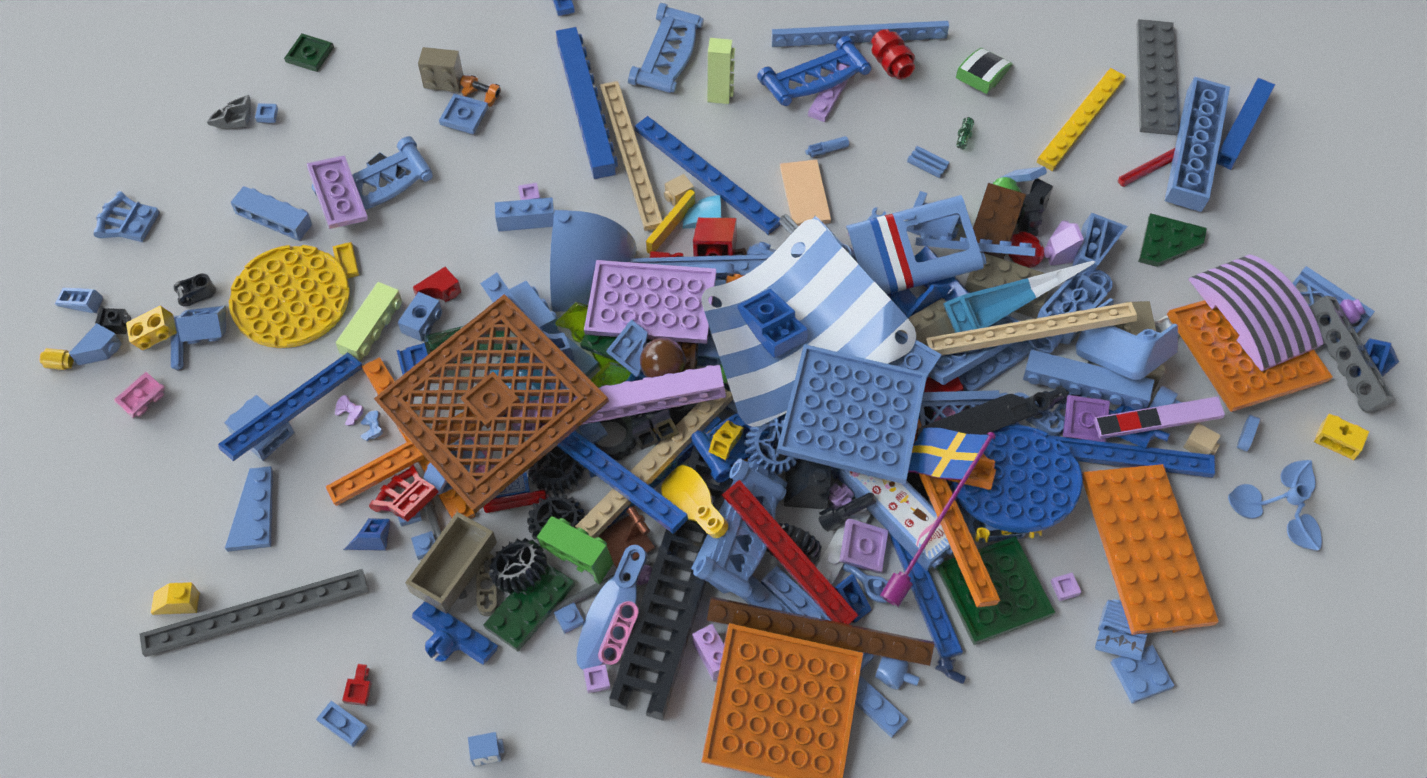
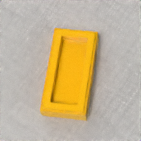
(346, 257)

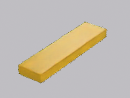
(670, 221)

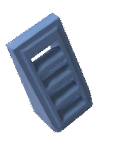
(91, 298)

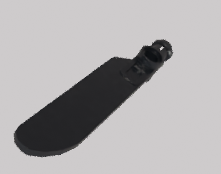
(999, 412)

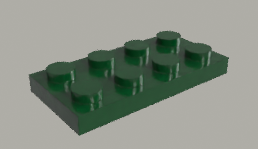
(525, 612)

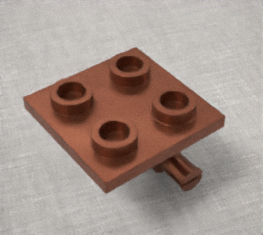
(627, 532)

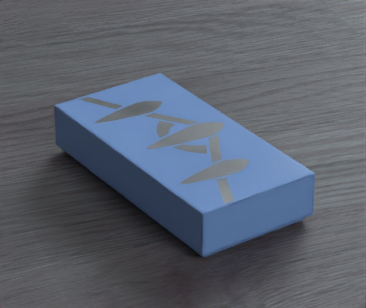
(1120, 644)

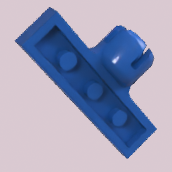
(452, 635)

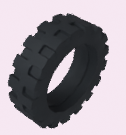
(624, 448)

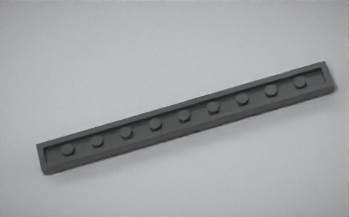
(253, 612)

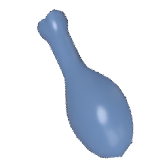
(871, 584)

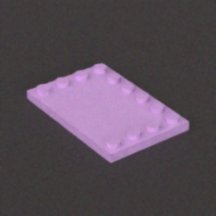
(657, 297)

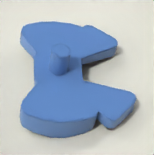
(372, 419)

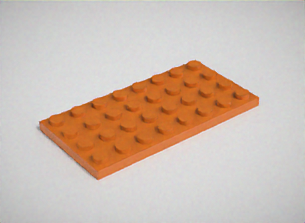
(1148, 549)

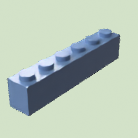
(1087, 380)

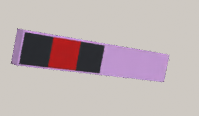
(1159, 417)

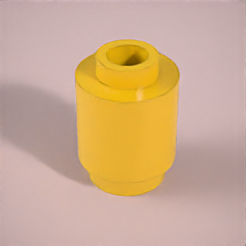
(56, 359)

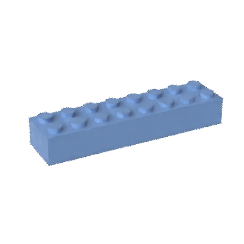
(1197, 144)

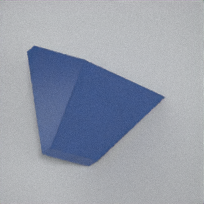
(1381, 354)
(371, 536)
(854, 596)

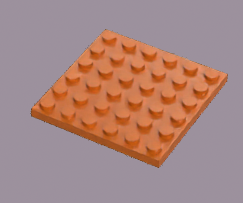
(1230, 367)
(782, 706)

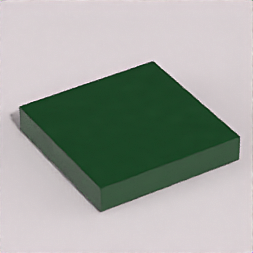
(309, 52)

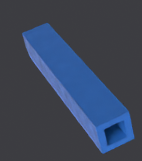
(1244, 123)

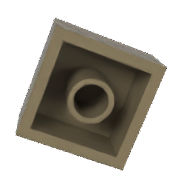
(440, 69)

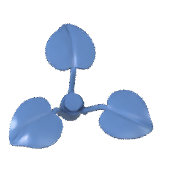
(1300, 479)

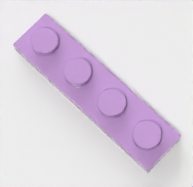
(826, 99)

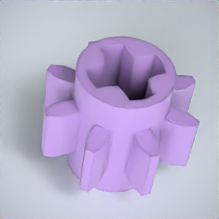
(840, 495)

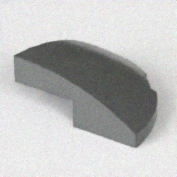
(233, 115)

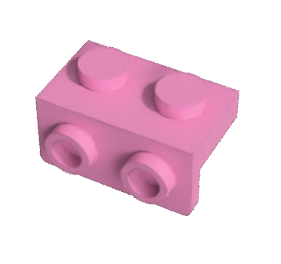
(139, 395)

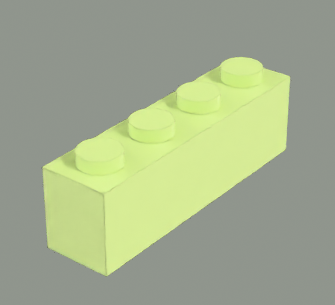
(719, 70)
(369, 321)

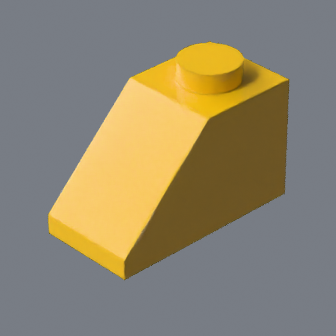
(176, 599)

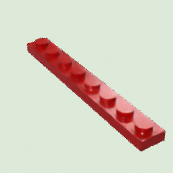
(789, 554)

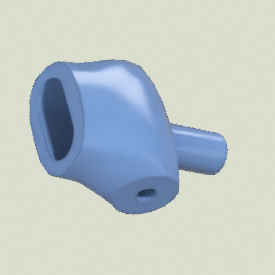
(894, 673)

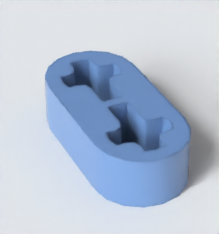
(1248, 433)

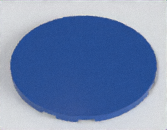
(1033, 482)

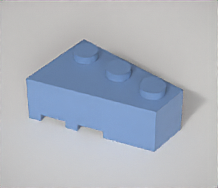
(1099, 237)

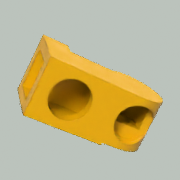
(725, 439)

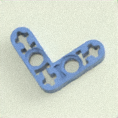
(1049, 418)

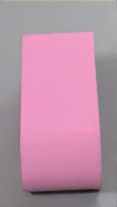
(626, 625)

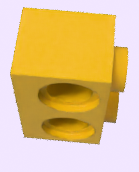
(151, 328)

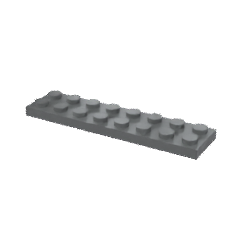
(1156, 77)

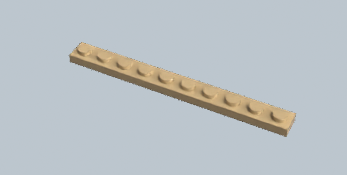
(631, 156)
(1033, 329)
(654, 463)

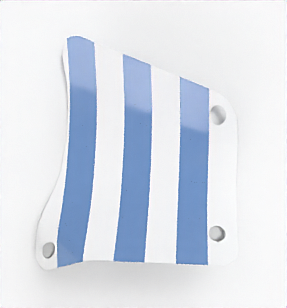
(829, 297)

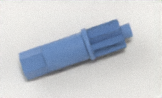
(828, 146)

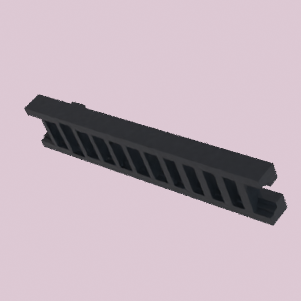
(648, 617)

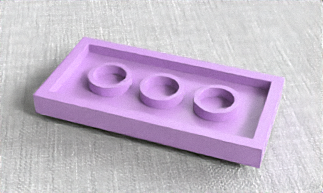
(337, 192)

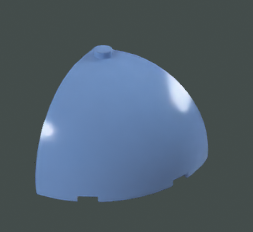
(576, 244)

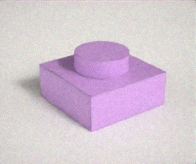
(529, 191)
(1065, 586)
(596, 678)

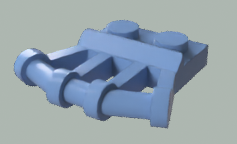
(137, 220)

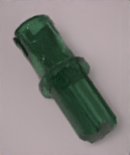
(965, 133)

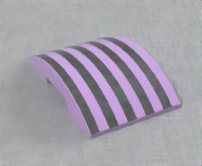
(1262, 309)

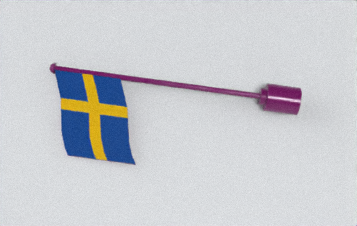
(943, 456)

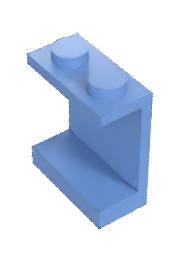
(940, 227)

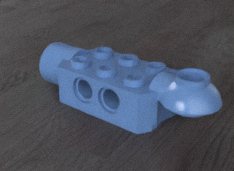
(1076, 294)

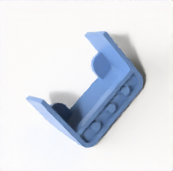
(1125, 352)

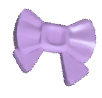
(344, 404)

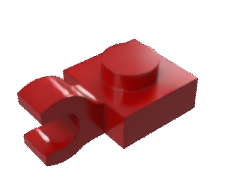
(358, 689)

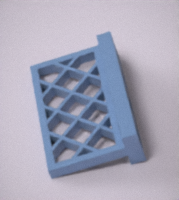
(1320, 286)
(951, 400)

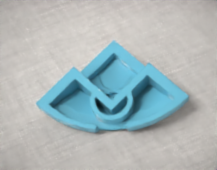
(705, 208)

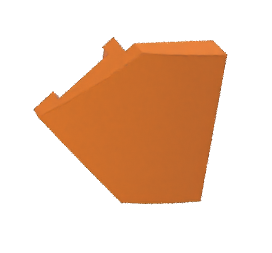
(982, 474)

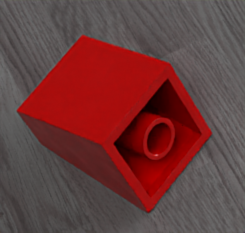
(715, 237)

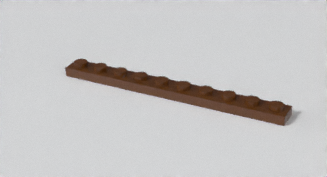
(821, 631)

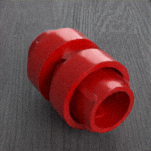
(893, 54)

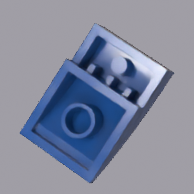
(773, 322)

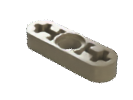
(481, 593)

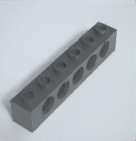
(1380, 393)

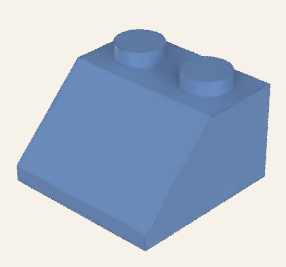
(202, 324)

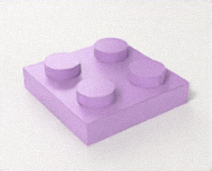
(863, 546)

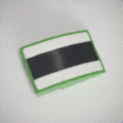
(983, 70)

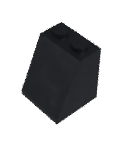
(807, 485)

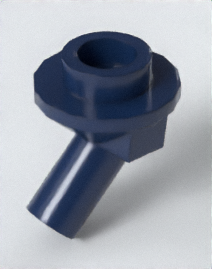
(946, 666)

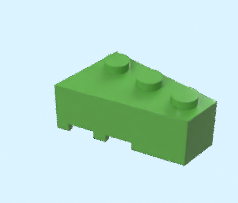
(577, 547)

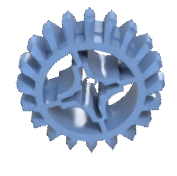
(756, 446)

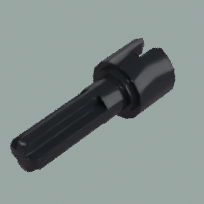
(835, 516)

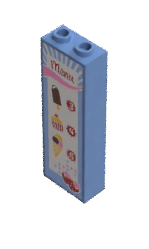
(903, 514)

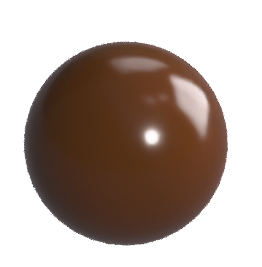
(662, 357)

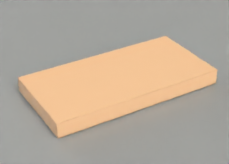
(805, 191)

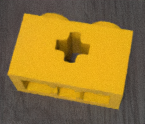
(1341, 436)

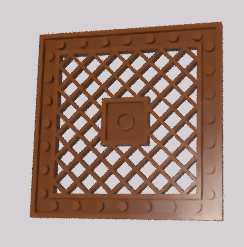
(491, 401)

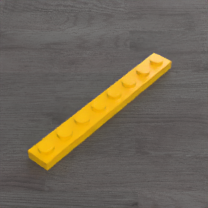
(1081, 119)

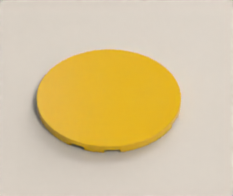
(289, 296)

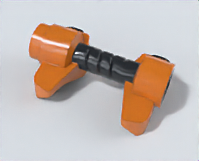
(471, 84)

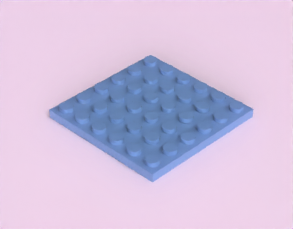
(853, 414)

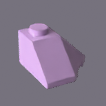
(1064, 243)

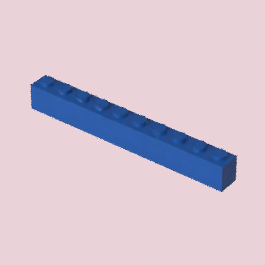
(586, 104)

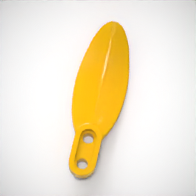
(691, 494)

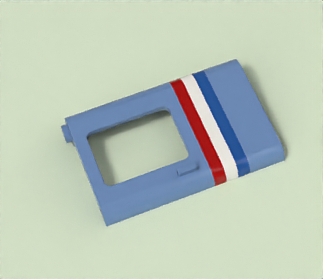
(887, 255)

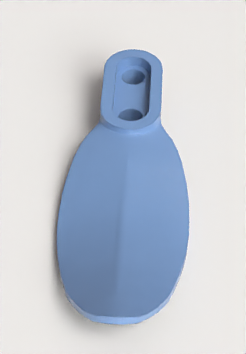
(604, 605)

